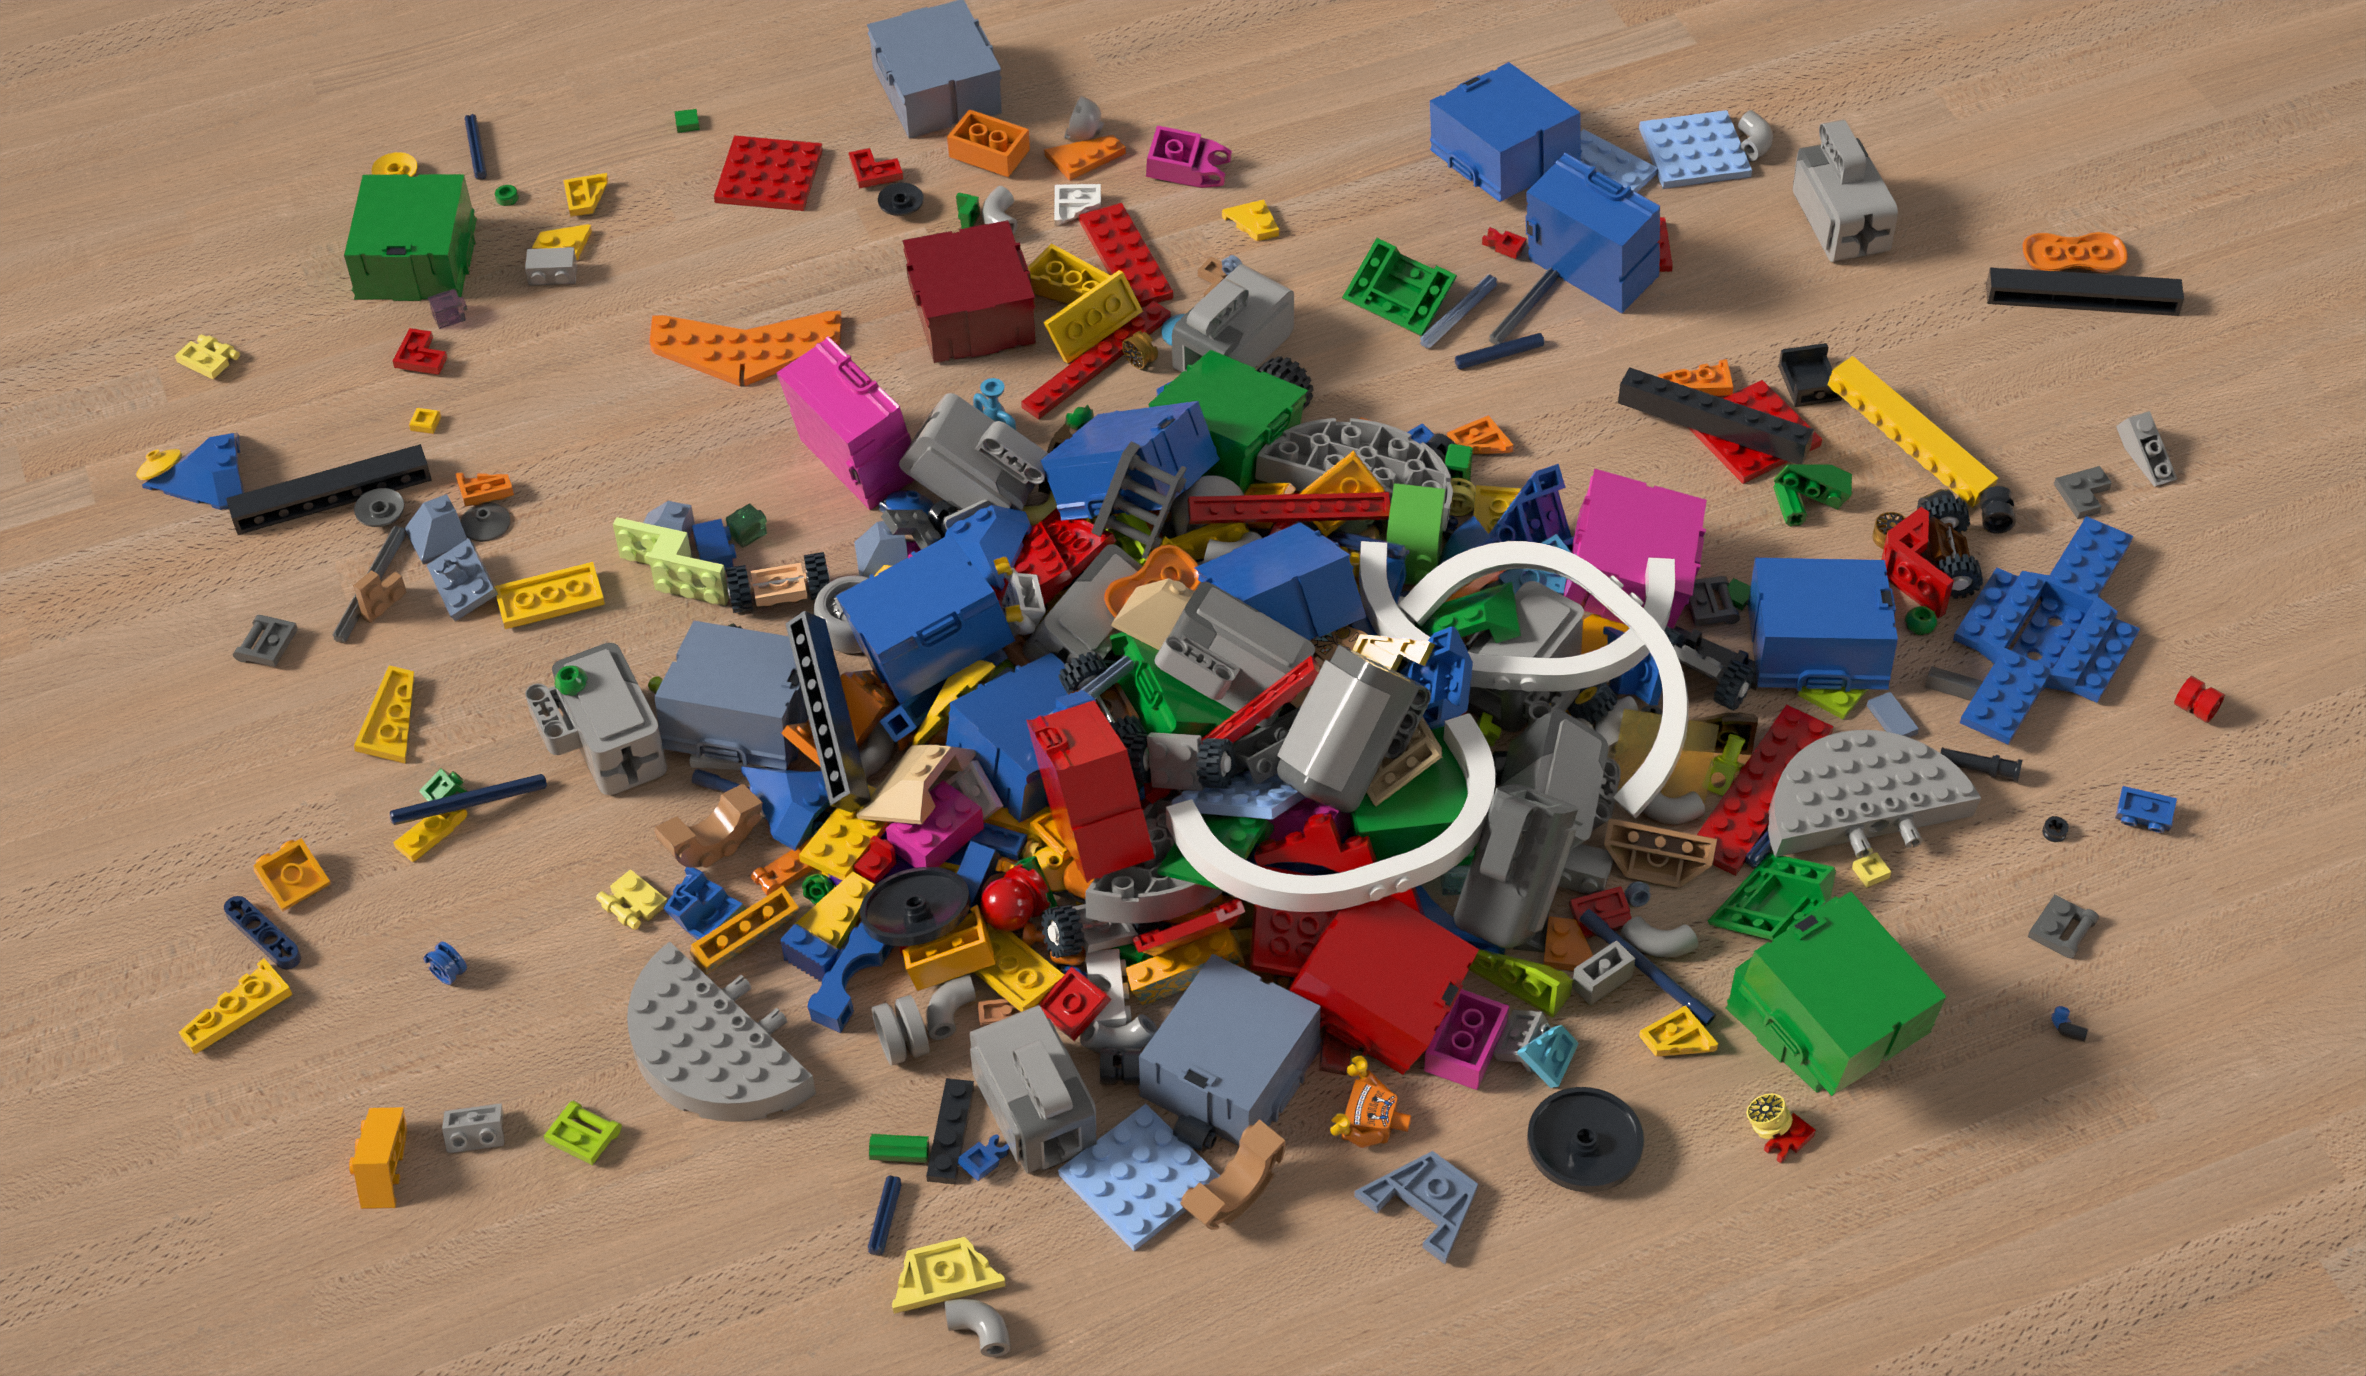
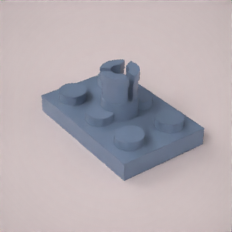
(462, 579)

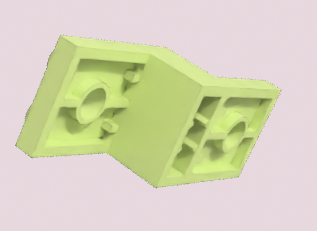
(671, 561)

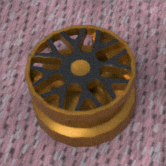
(1139, 350)
(1883, 526)

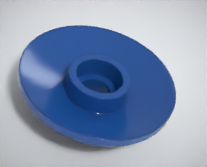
(908, 501)

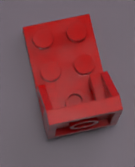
(1909, 570)

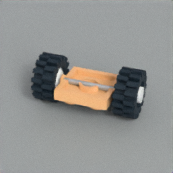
(777, 583)

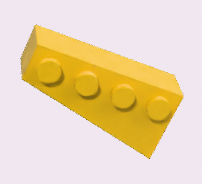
(1063, 275)

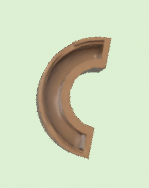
(717, 834)
(1242, 1180)

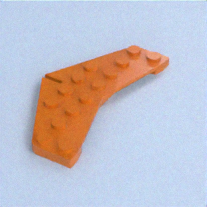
(729, 350)

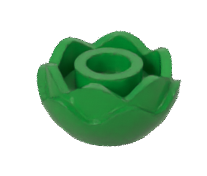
(1079, 417)
(1921, 620)
(570, 680)
(817, 887)

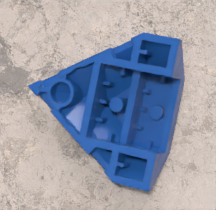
(205, 473)
(1536, 511)
(989, 536)
(1446, 677)
(788, 801)

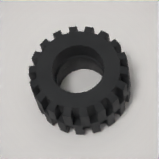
(1289, 372)

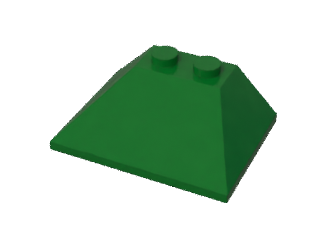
(1399, 287)
(1477, 612)
(1234, 832)
(1775, 896)

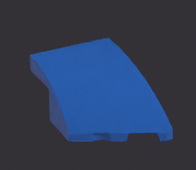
(1466, 537)
(1640, 680)
(701, 904)

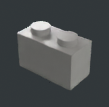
(551, 266)
(1603, 972)

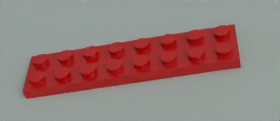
(1744, 809)

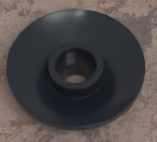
(900, 199)

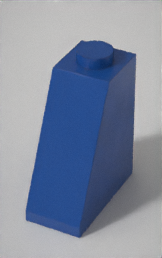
(976, 867)

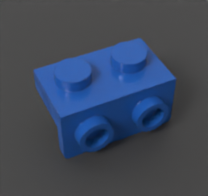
(2145, 809)

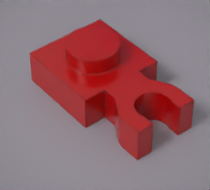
(1506, 244)
(1795, 1138)

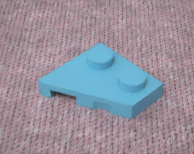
(1550, 1054)

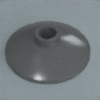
(379, 507)
(485, 522)

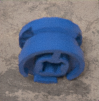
(445, 963)

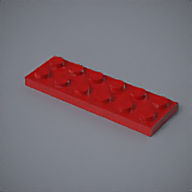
(1124, 250)

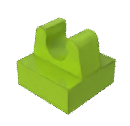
(1490, 731)

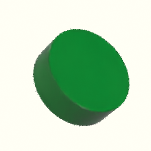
(506, 195)

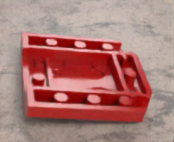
(1219, 919)

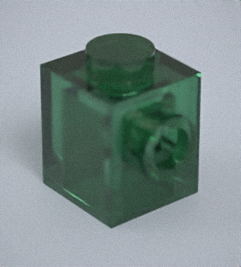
(747, 525)

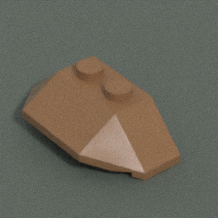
(1658, 853)

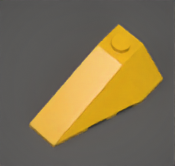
(954, 688)

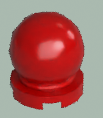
(1014, 899)

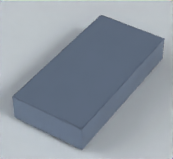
(1892, 715)

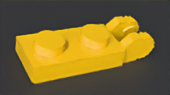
(428, 833)

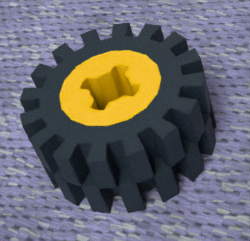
(1593, 703)

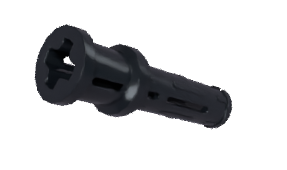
(1993, 765)

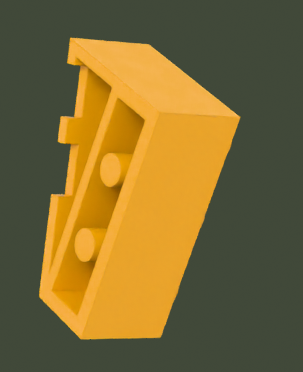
(952, 955)
(377, 1156)

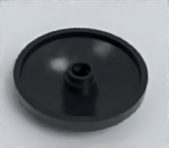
(915, 906)
(1585, 1139)

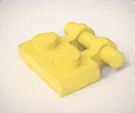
(203, 359)
(637, 894)

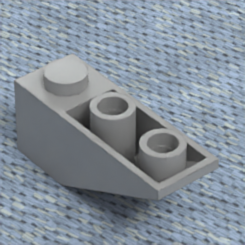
(2146, 448)

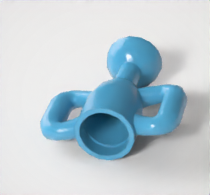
(993, 408)

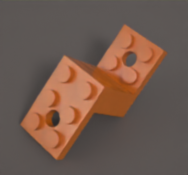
(867, 703)

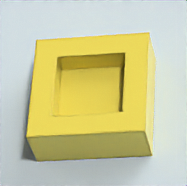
(1871, 869)

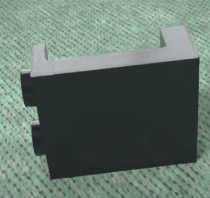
(1807, 374)

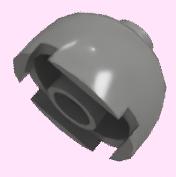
(1084, 121)

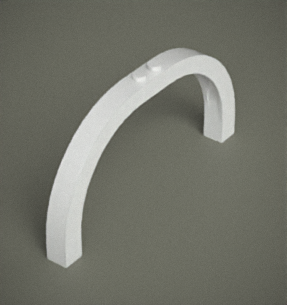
(1495, 557)
(1522, 672)
(1357, 885)

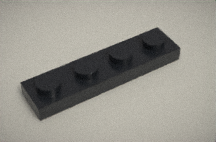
(950, 1131)

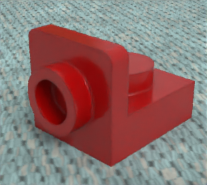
(876, 861)

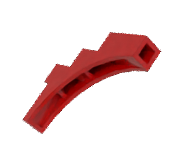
(1322, 846)

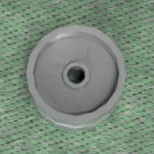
(900, 1029)

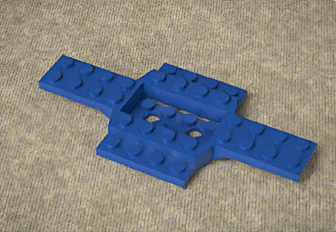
(2075, 656)

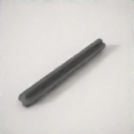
(1524, 306)
(379, 566)

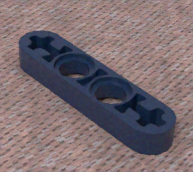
(260, 933)

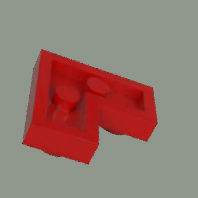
(873, 173)
(416, 356)

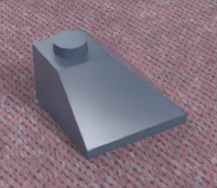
(672, 516)
(435, 529)
(879, 548)

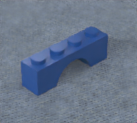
(831, 1003)

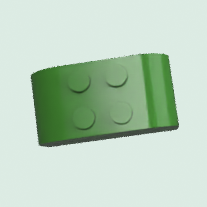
(1417, 524)

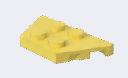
(943, 1274)

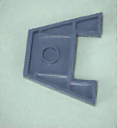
(1433, 1190)

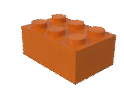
(988, 143)

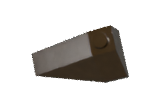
(1738, 724)

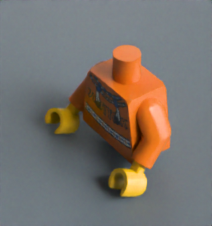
(1370, 1110)

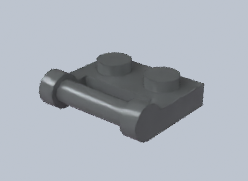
(1704, 605)
(271, 644)
(2056, 920)

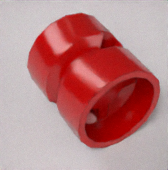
(2196, 697)

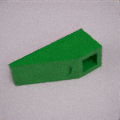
(1818, 481)

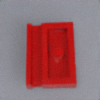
(1607, 904)

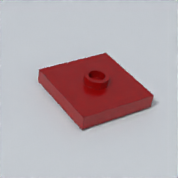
(1073, 1003)

